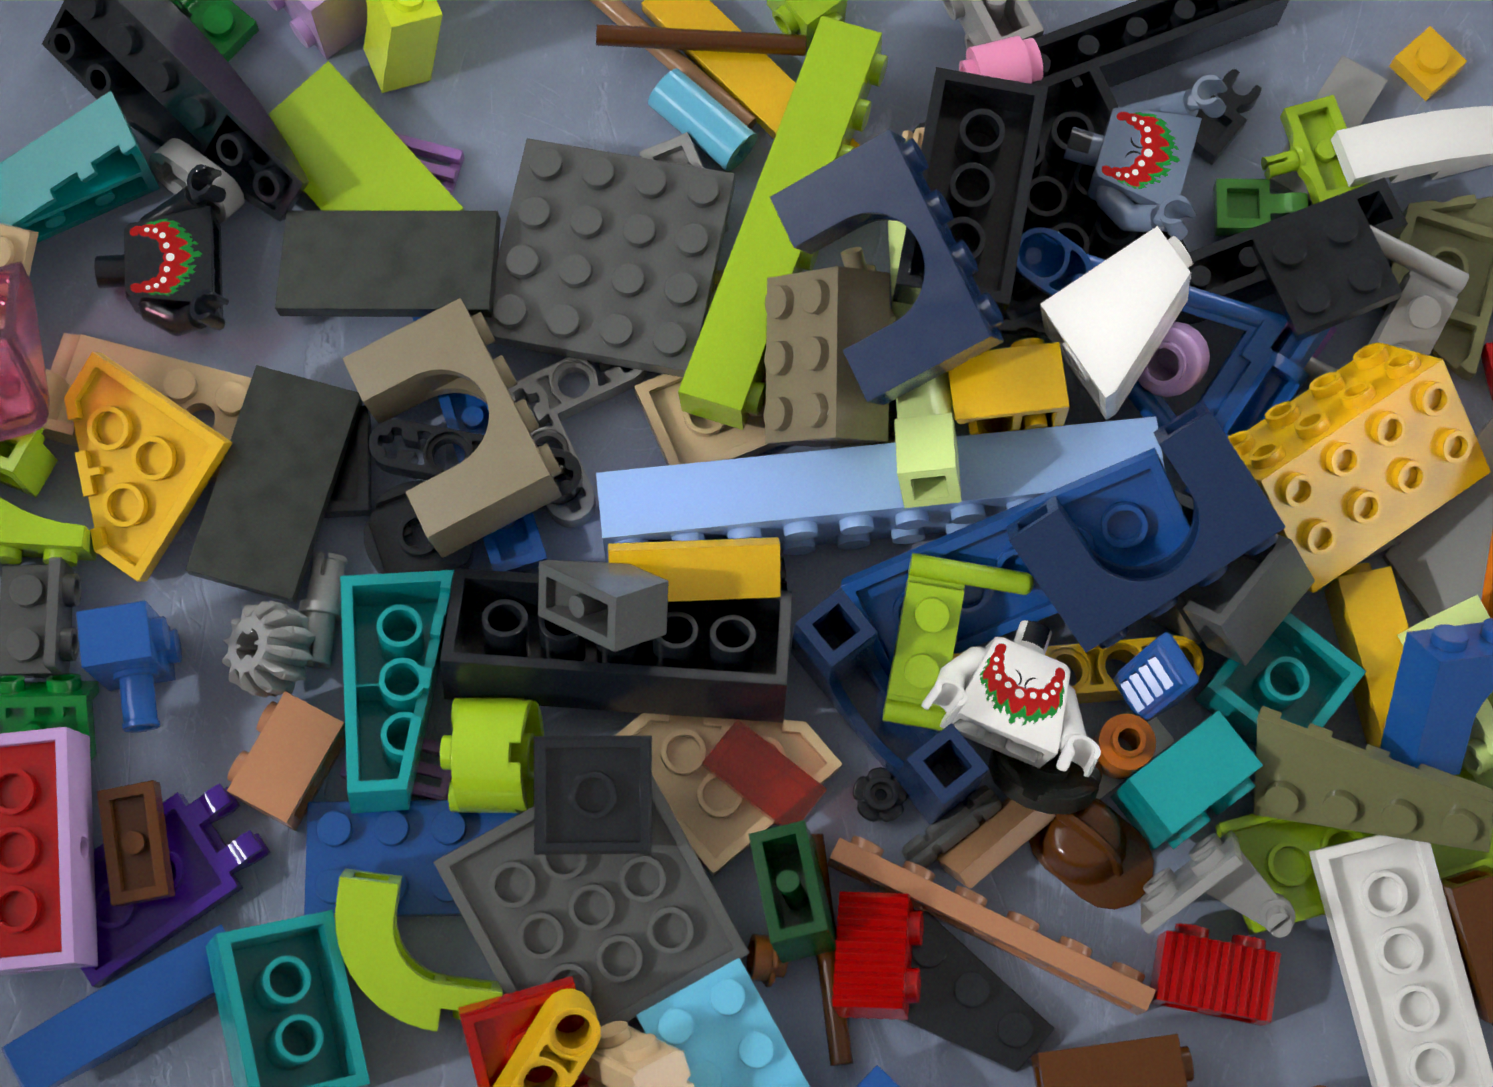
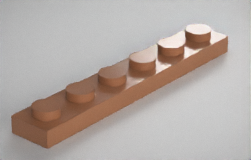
(1012, 933)

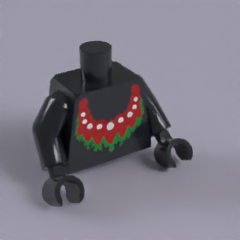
(174, 260)

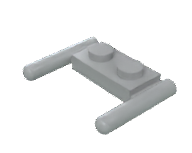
(1424, 305)

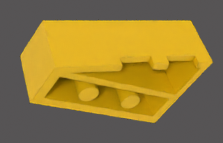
(1011, 388)

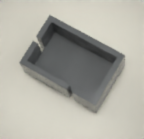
(1245, 603)

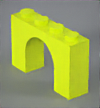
(402, 41)

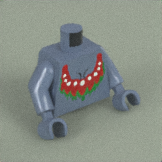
(1146, 157)

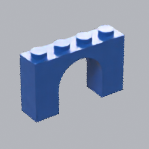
(1438, 693)

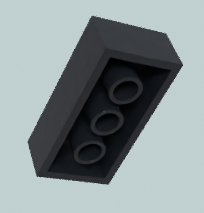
(982, 160)

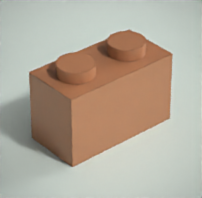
(287, 760)

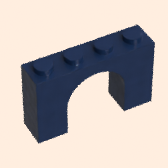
(950, 315)
(1106, 597)
(838, 654)

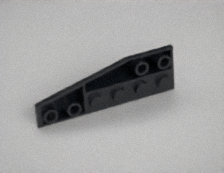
(177, 88)

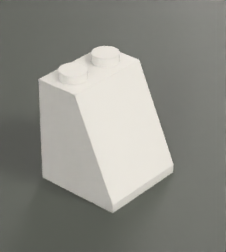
(1119, 316)

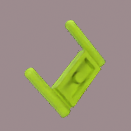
(930, 630)

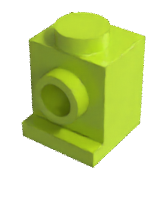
(26, 463)

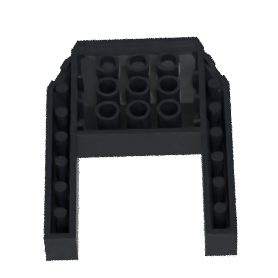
(1079, 71)

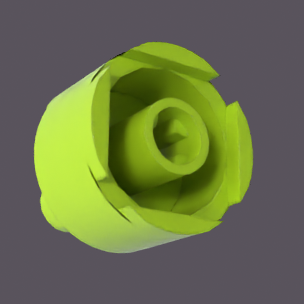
(491, 754)

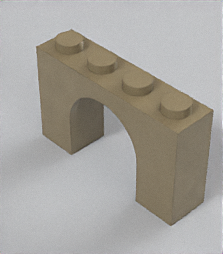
(506, 471)

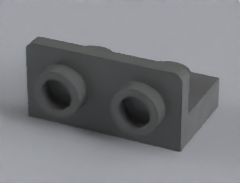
(38, 619)

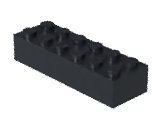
(711, 663)

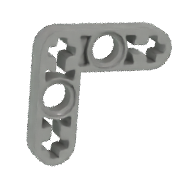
(555, 407)

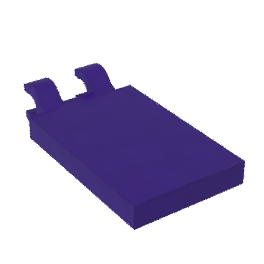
(201, 878)

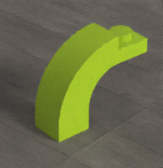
(382, 964)

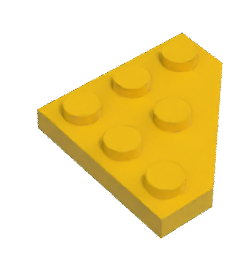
(137, 463)

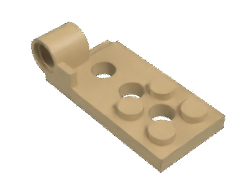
(183, 382)

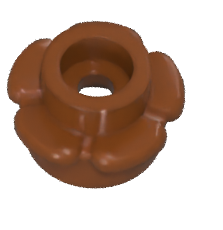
(763, 961)

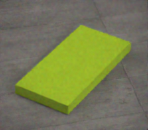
(352, 152)

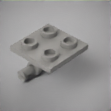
(1222, 873)

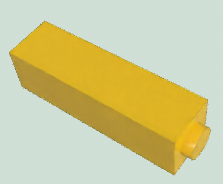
(1366, 623)

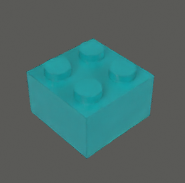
(1290, 674)
(1195, 773)

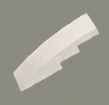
(1417, 145)

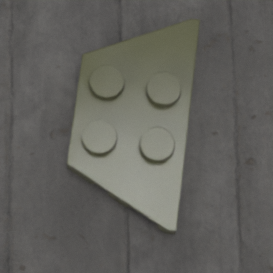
(1463, 237)

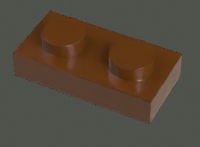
(135, 843)

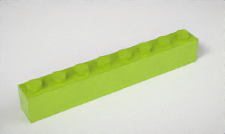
(816, 128)

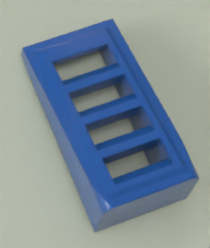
(1156, 678)

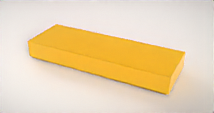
(708, 567)

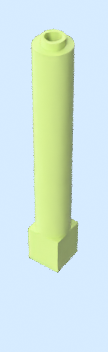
(924, 422)

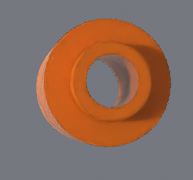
(1113, 758)

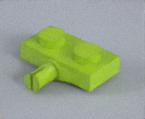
(1311, 152)

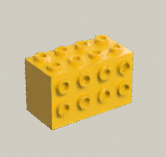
(1363, 456)

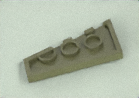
(1364, 790)

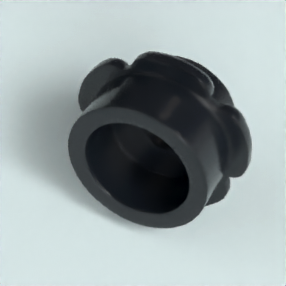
(872, 808)

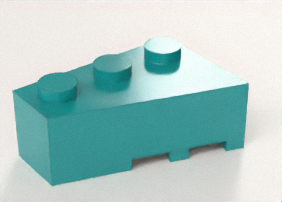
(75, 172)

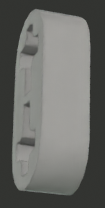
(174, 162)

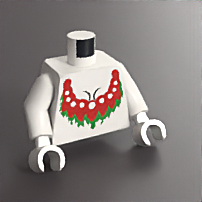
(1016, 701)

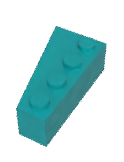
(390, 677)

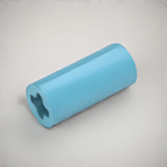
(704, 118)

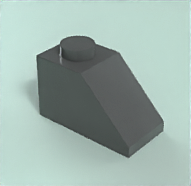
(604, 601)

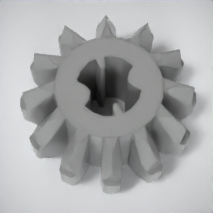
(268, 649)

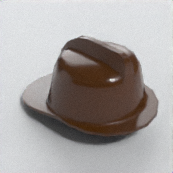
(1096, 855)

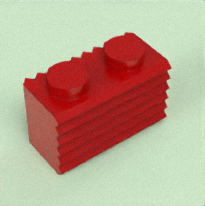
(875, 955)
(1215, 976)

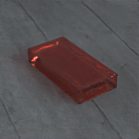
(763, 776)

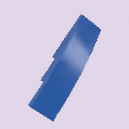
(114, 1017)

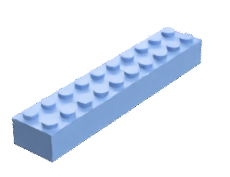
(853, 491)

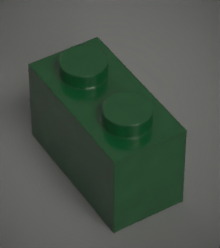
(793, 891)

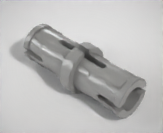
(323, 605)

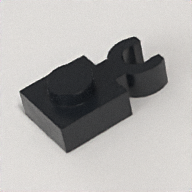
(1219, 132)

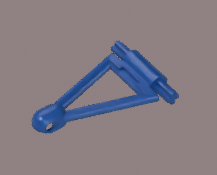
(1251, 375)

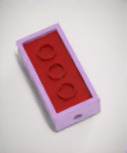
(46, 852)

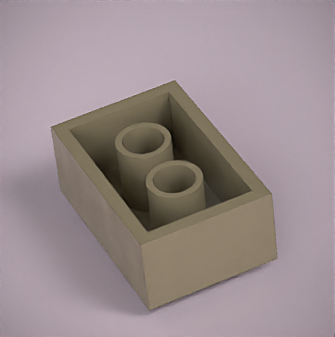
(808, 378)

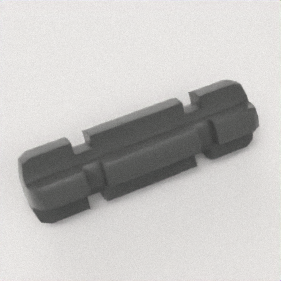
(952, 827)

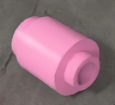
(1005, 59)

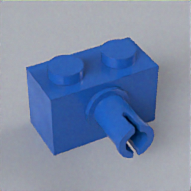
(129, 651)

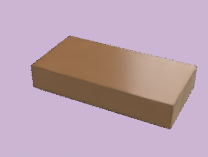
(992, 842)

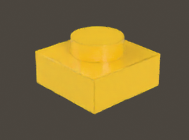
(1428, 63)

